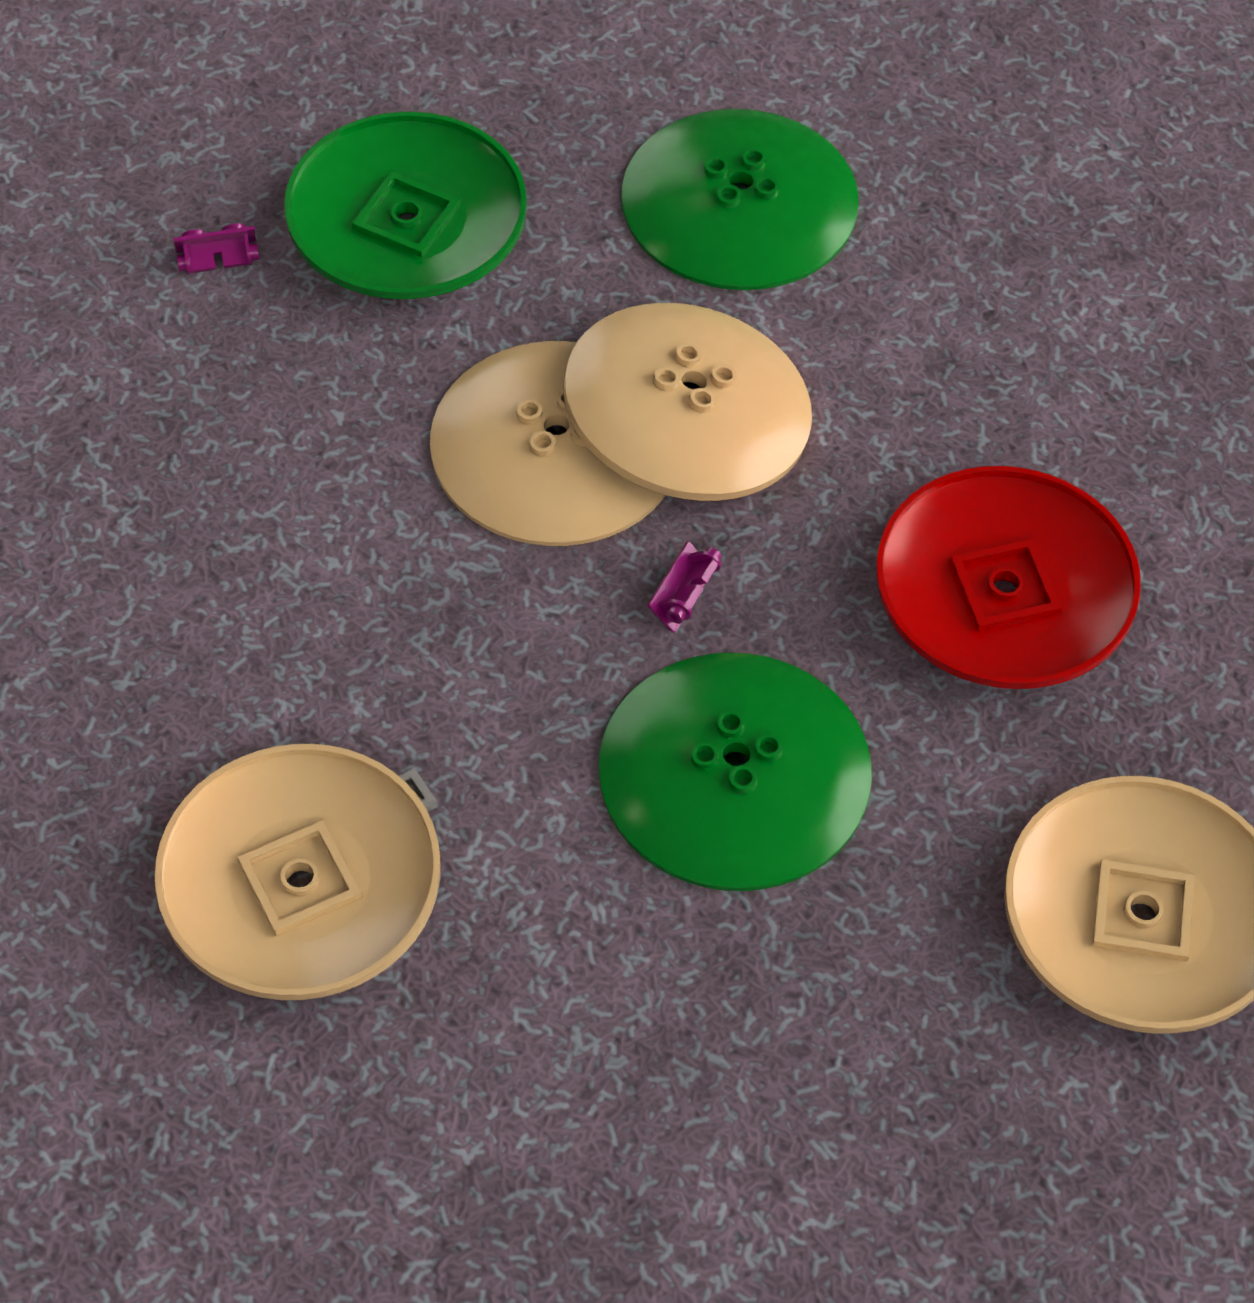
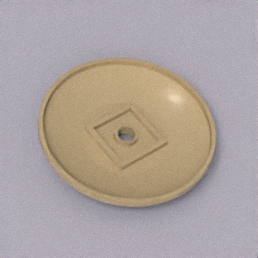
(682, 442)
(513, 473)
(285, 813)
(1126, 846)

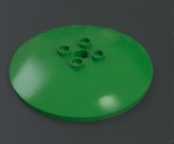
(370, 171)
(726, 237)
(723, 821)

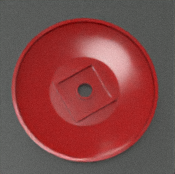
(1018, 526)

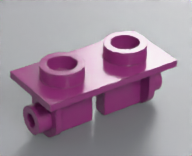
(201, 247)
(683, 585)

